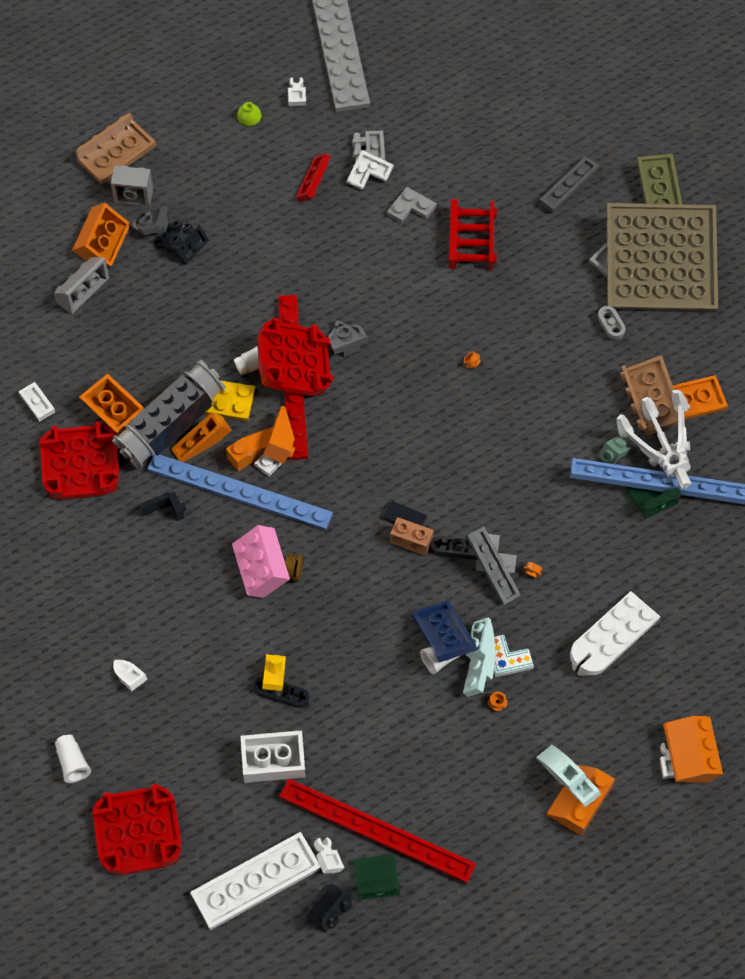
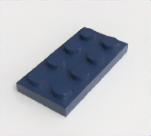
(444, 631)

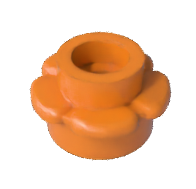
(472, 360)
(533, 570)
(502, 701)

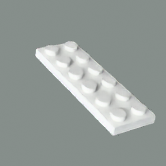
(255, 880)

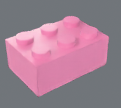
(260, 561)

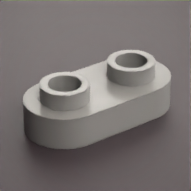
(612, 323)

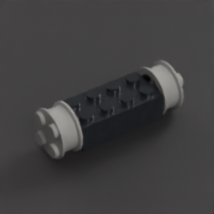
(169, 414)

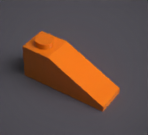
(203, 436)
(280, 439)
(248, 449)

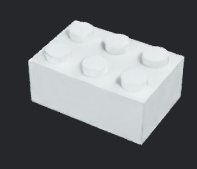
(272, 756)

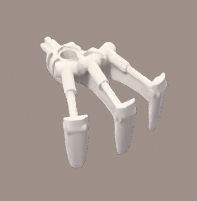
(669, 452)

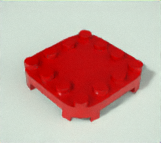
(293, 358)
(79, 462)
(137, 830)

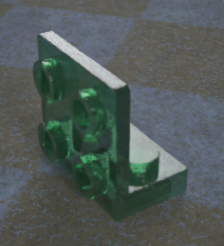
(653, 502)
(376, 877)

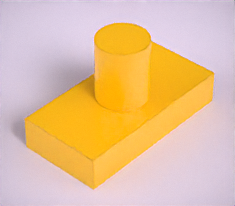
(274, 672)

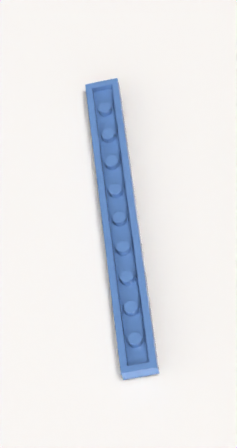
(656, 480)
(240, 492)

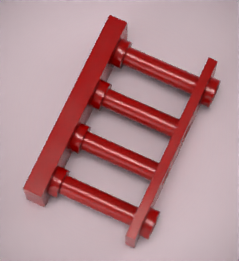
(455, 242)

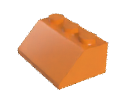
(101, 234)
(111, 403)
(693, 749)
(571, 812)

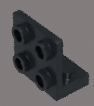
(183, 238)
(329, 907)

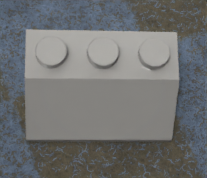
(82, 284)

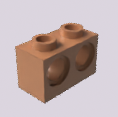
(411, 536)

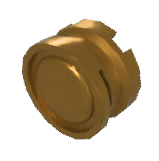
(293, 569)

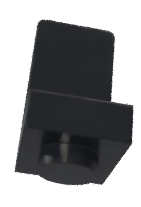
(163, 501)

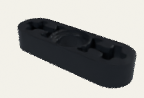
(451, 542)
(285, 699)

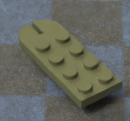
(659, 179)

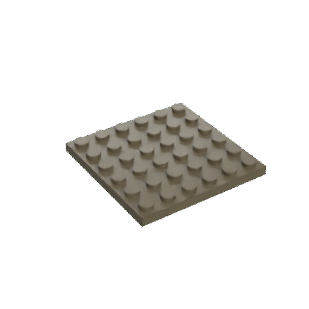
(662, 257)

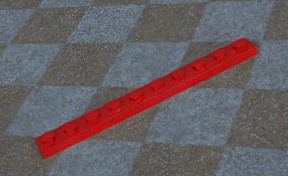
(294, 402)
(378, 831)

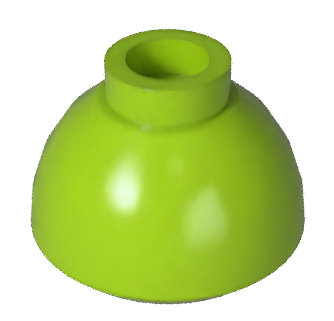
(249, 114)

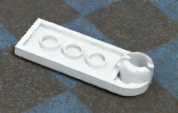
(612, 635)

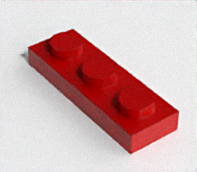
(313, 177)

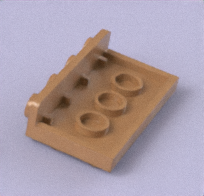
(115, 146)
(651, 381)

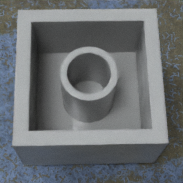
(132, 186)

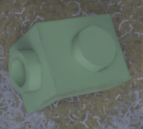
(614, 450)

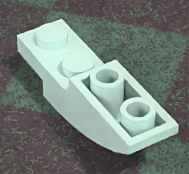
(482, 660)
(569, 775)

